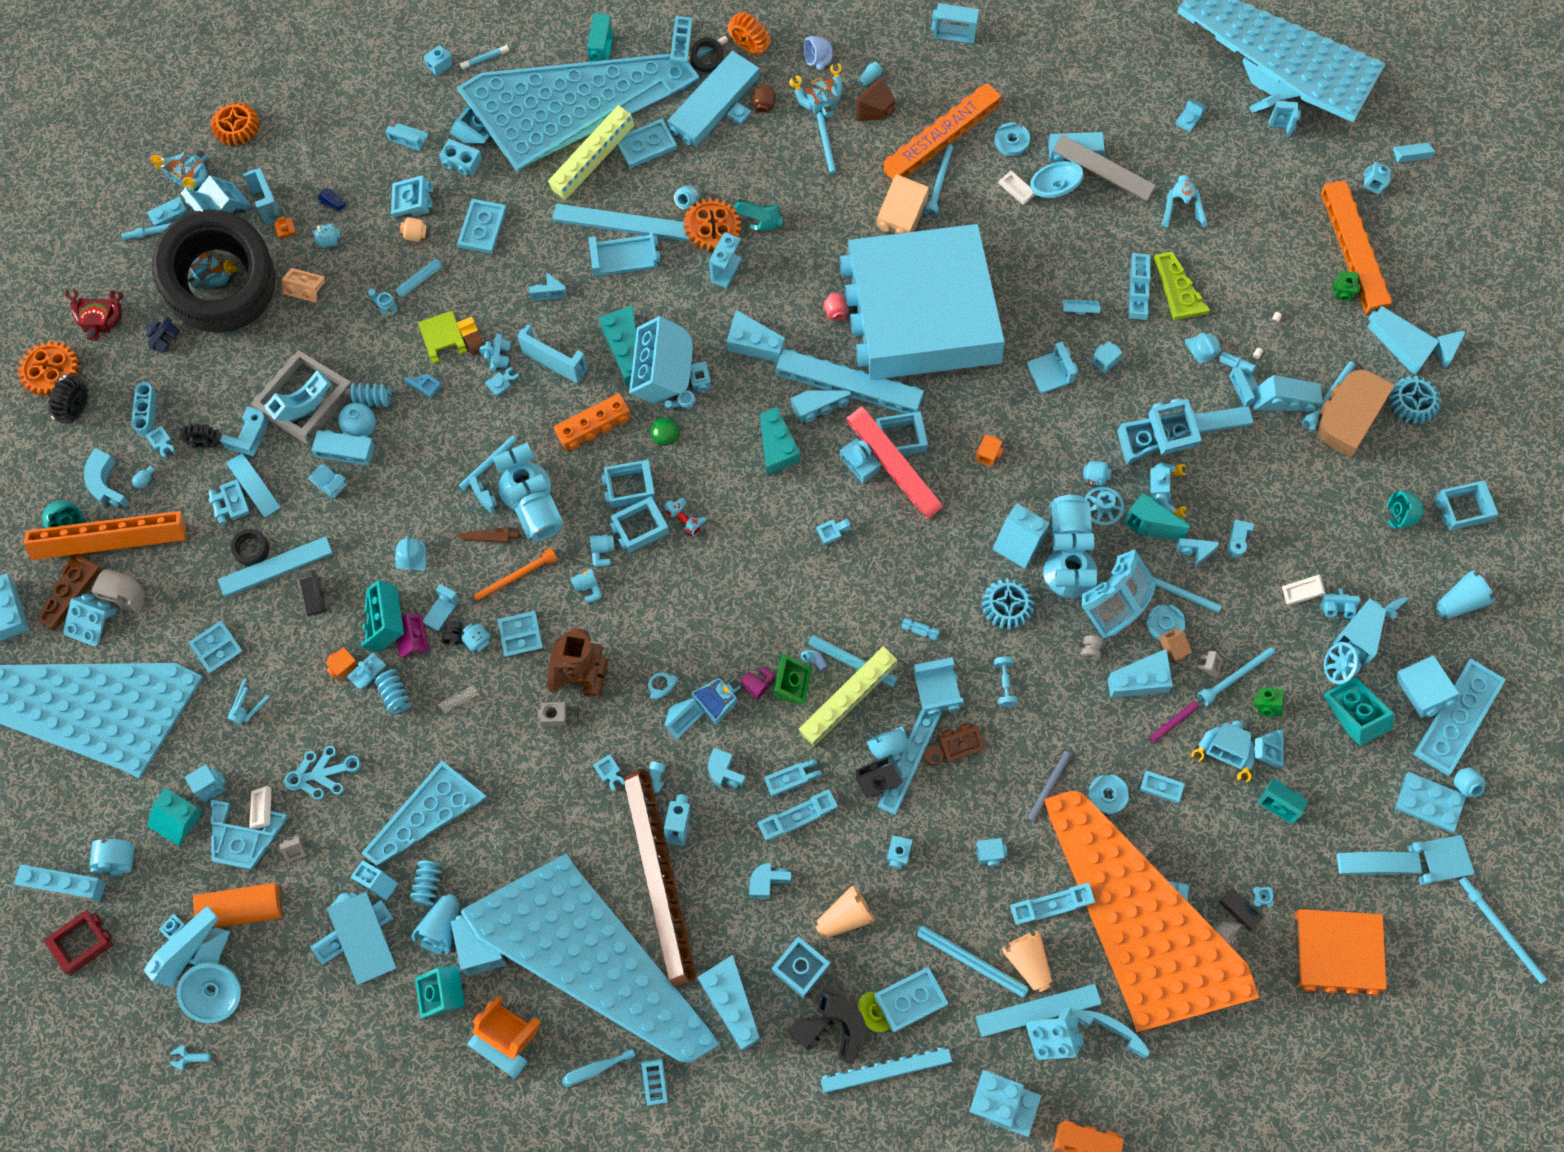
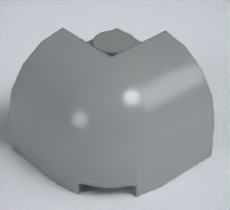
(119, 589)

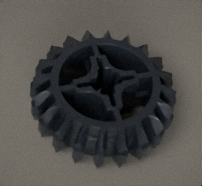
(68, 398)

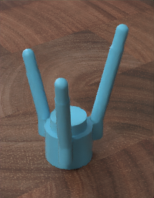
(238, 713)

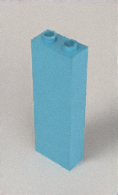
(713, 99)

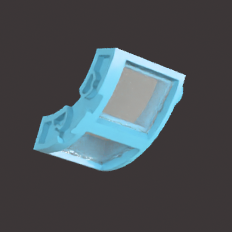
(1122, 598)

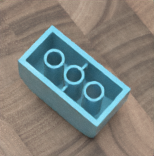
(660, 361)

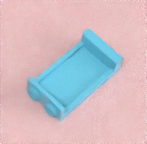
(624, 254)
(570, 368)

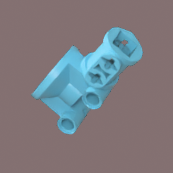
(531, 497)
(1071, 538)

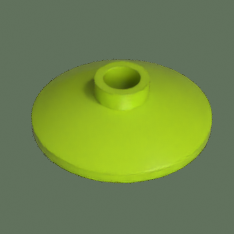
(875, 1021)

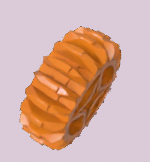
(749, 33)
(232, 119)

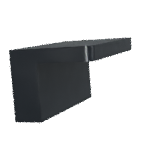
(313, 594)

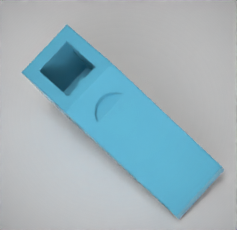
(814, 403)

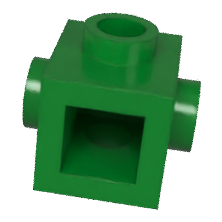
(1346, 286)
(1269, 702)

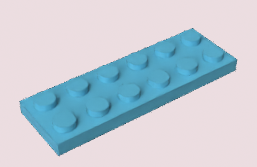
(1455, 726)

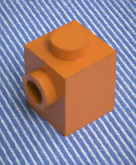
(989, 450)
(341, 664)

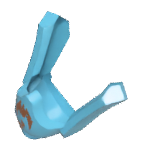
(1185, 190)

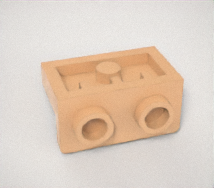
(302, 284)

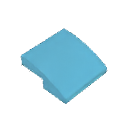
(520, 633)
(215, 646)

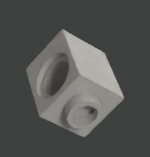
(559, 720)

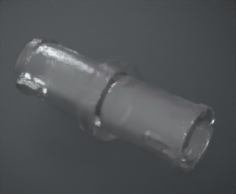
(459, 699)

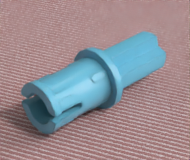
(1234, 362)

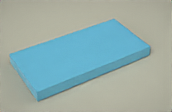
(361, 938)

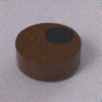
(933, 755)

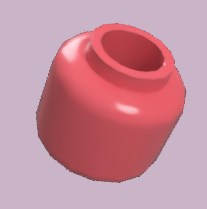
(836, 307)

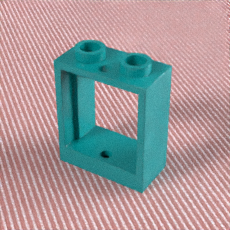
(600, 38)

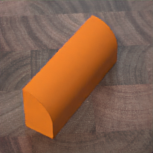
(241, 904)

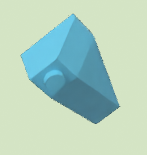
(469, 128)
(177, 952)

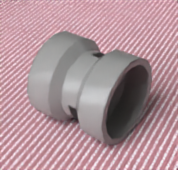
(1092, 648)

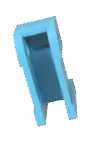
(250, 435)

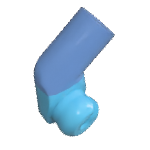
(814, 657)

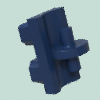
(156, 341)

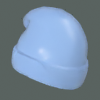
(817, 51)

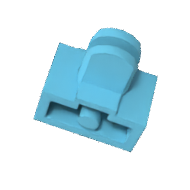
(860, 460)

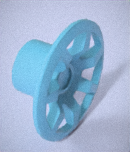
(1104, 504)
(1345, 663)

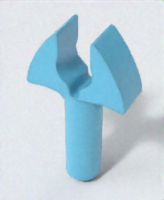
(200, 1057)

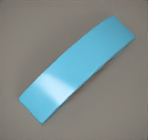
(253, 485)
(798, 816)
(1053, 904)
(1135, 1043)

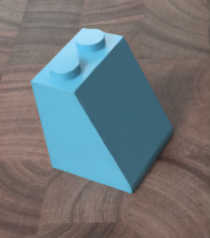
(1021, 535)
(1364, 631)
(472, 953)

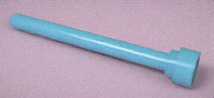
(932, 206)
(1313, 418)
(1210, 694)

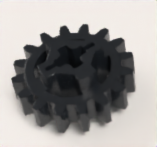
(199, 436)

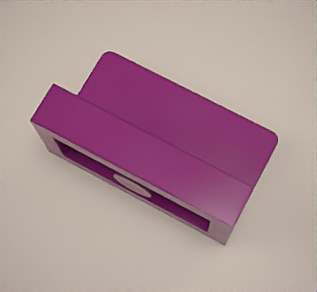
(414, 636)

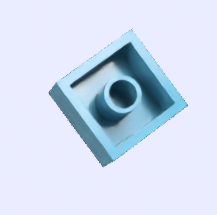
(801, 967)

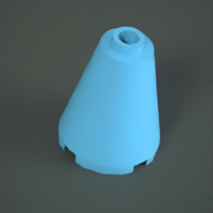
(1466, 596)
(436, 929)

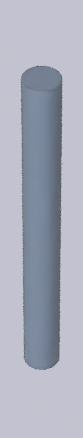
(1049, 786)

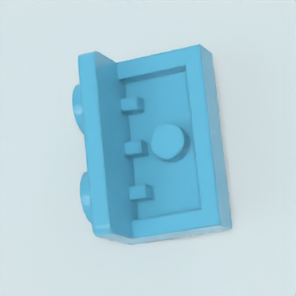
(1285, 115)

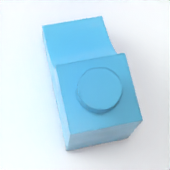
(374, 880)

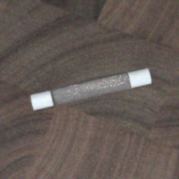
(1268, 333)

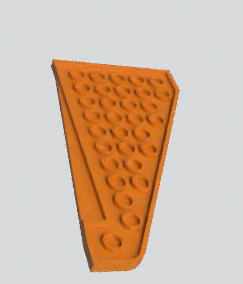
(1155, 941)

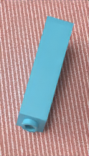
(1402, 338)

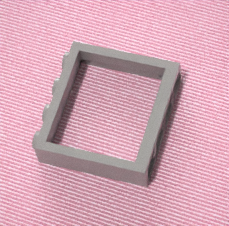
(322, 415)

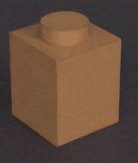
(1175, 644)

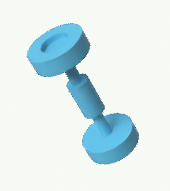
(1006, 701)

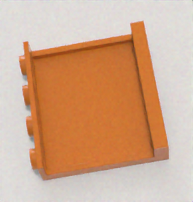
(1341, 952)

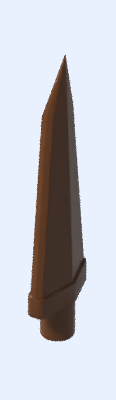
(491, 535)

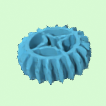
(1408, 407)
(1025, 602)

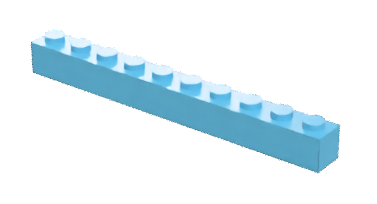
(884, 1071)

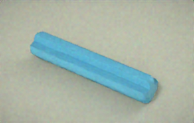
(418, 278)

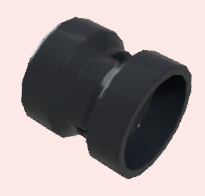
(452, 631)

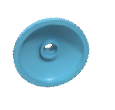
(1057, 179)
(205, 1004)

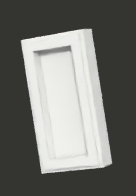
(1017, 187)
(1303, 590)
(260, 807)

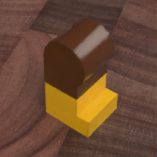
(470, 335)

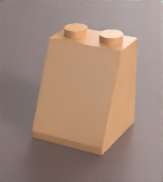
(902, 206)

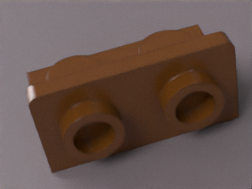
(961, 741)

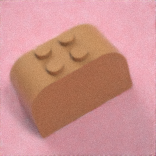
(1352, 410)

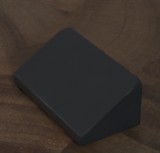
(1240, 909)

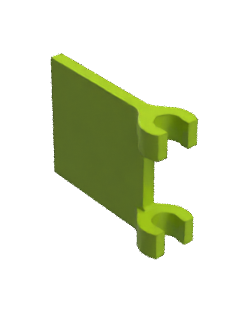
(441, 333)

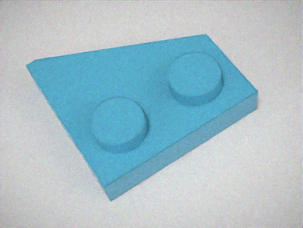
(1270, 748)

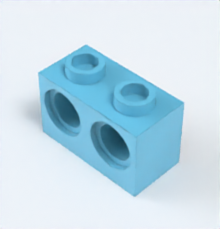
(460, 155)
(206, 783)

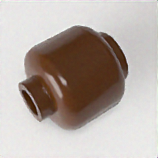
(764, 99)

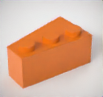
(1085, 1139)

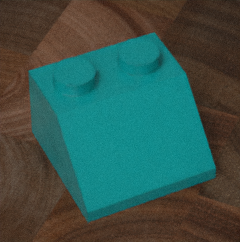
(1283, 801)
(173, 816)
(439, 992)

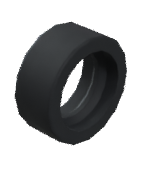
(708, 42)
(260, 556)

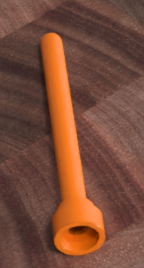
(547, 557)

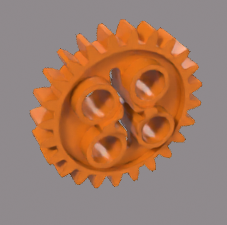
(695, 225)
(48, 367)

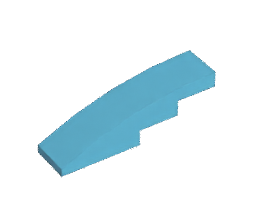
(681, 39)
(1139, 286)
(1379, 863)

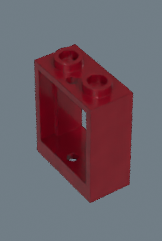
(70, 967)

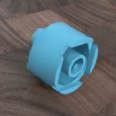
(111, 857)

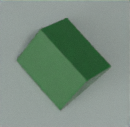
(792, 680)

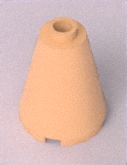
(845, 914)
(1030, 960)

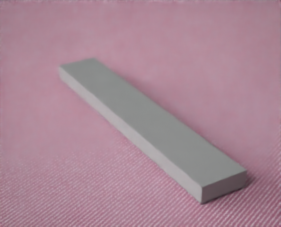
(1104, 168)

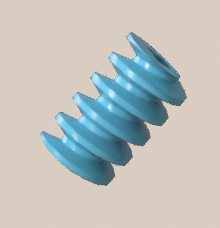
(371, 396)
(390, 692)
(425, 883)

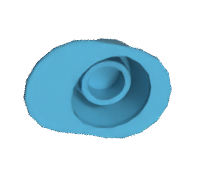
(1204, 347)
(410, 554)

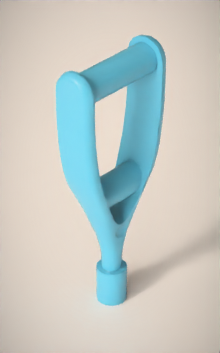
(594, 1069)

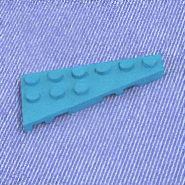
(433, 804)

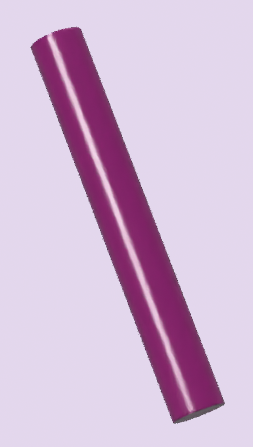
(1174, 721)

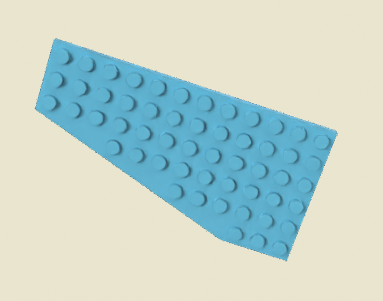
(1310, 64)

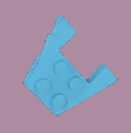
(240, 845)

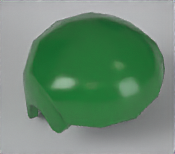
(664, 431)

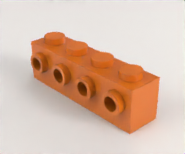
(592, 422)

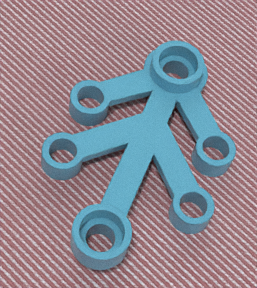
(320, 773)

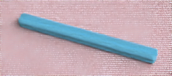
(972, 961)

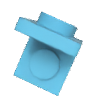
(442, 608)

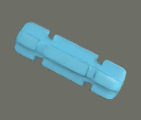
(920, 629)

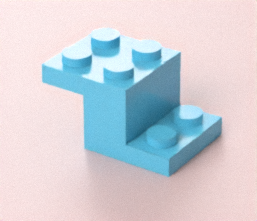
(216, 195)
(1005, 1103)

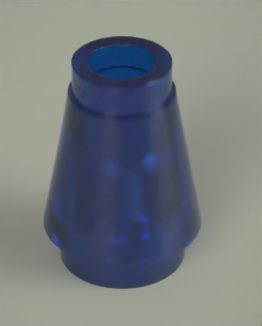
(330, 199)

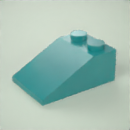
(1359, 711)

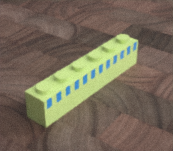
(591, 152)
(848, 696)

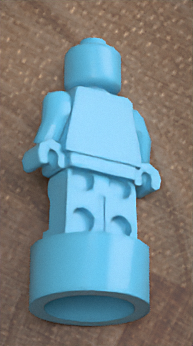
(656, 771)

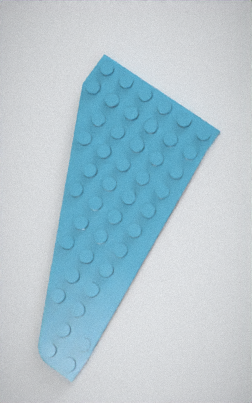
(556, 105)
(98, 709)
(575, 942)

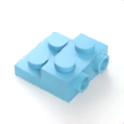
(411, 197)

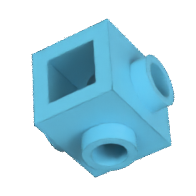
(1377, 177)

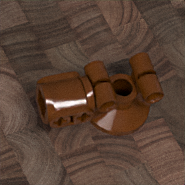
(577, 662)

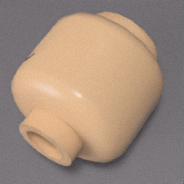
(413, 229)

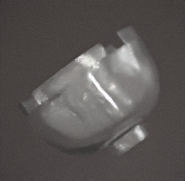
(1230, 931)

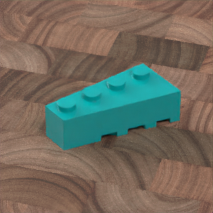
(620, 336)

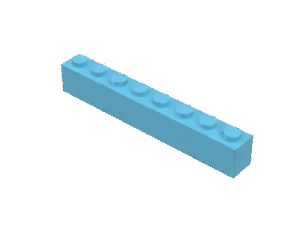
(841, 378)

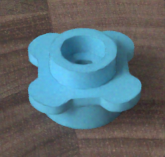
(1267, 892)

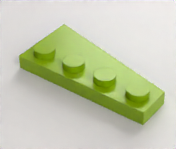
(1179, 292)

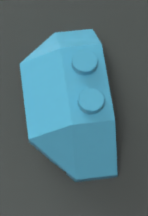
(1265, 82)

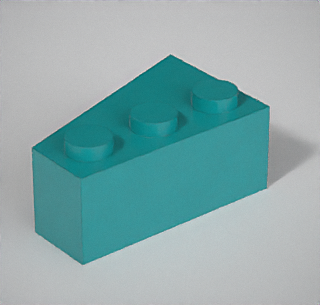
(383, 616)

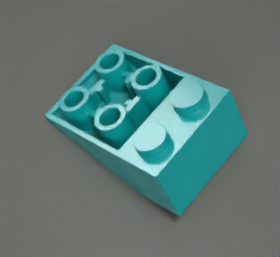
(1153, 520)

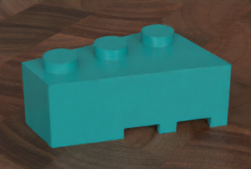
(778, 444)

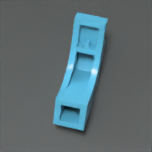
(300, 402)
(95, 476)

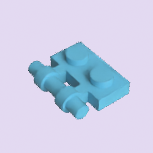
(234, 499)

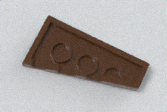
(73, 583)

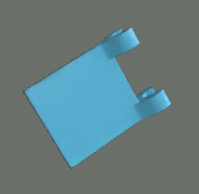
(1445, 858)

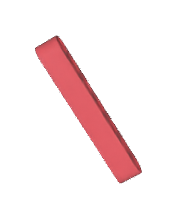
(894, 462)

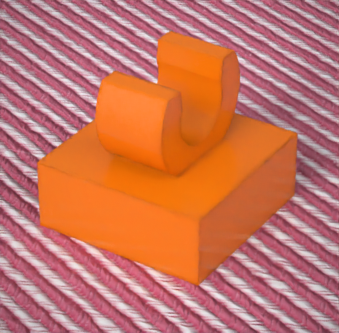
(284, 227)

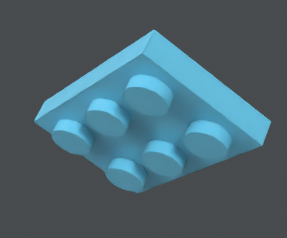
(646, 143)
(481, 226)
(1430, 802)
(910, 999)

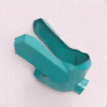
(768, 215)

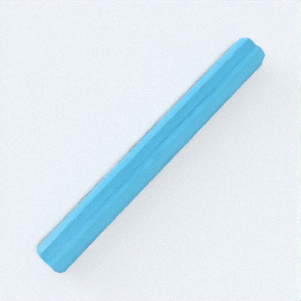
(845, 657)

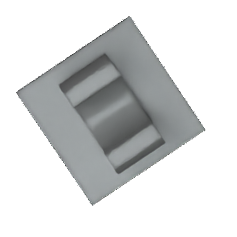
(1212, 665)
(292, 849)

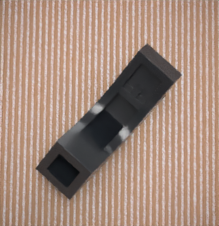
(852, 1022)

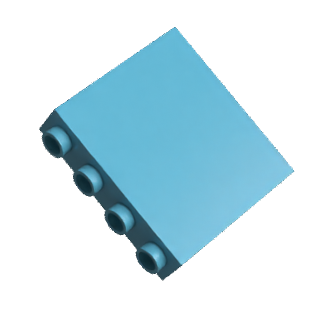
(922, 302)

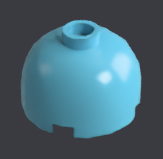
(357, 420)
(889, 743)

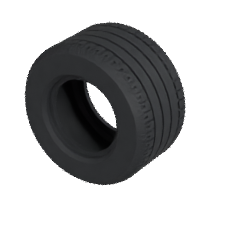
(203, 233)

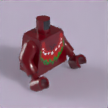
(96, 314)

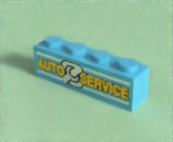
(59, 883)

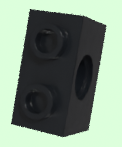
(883, 767)

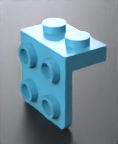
(1053, 369)
(87, 618)
(1056, 1037)

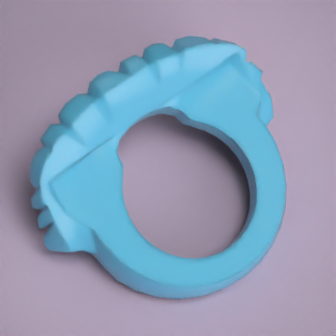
(671, 681)

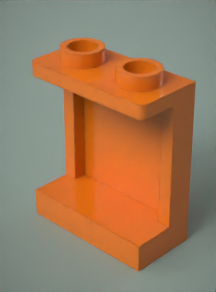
(504, 1029)

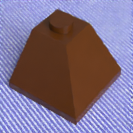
(875, 102)

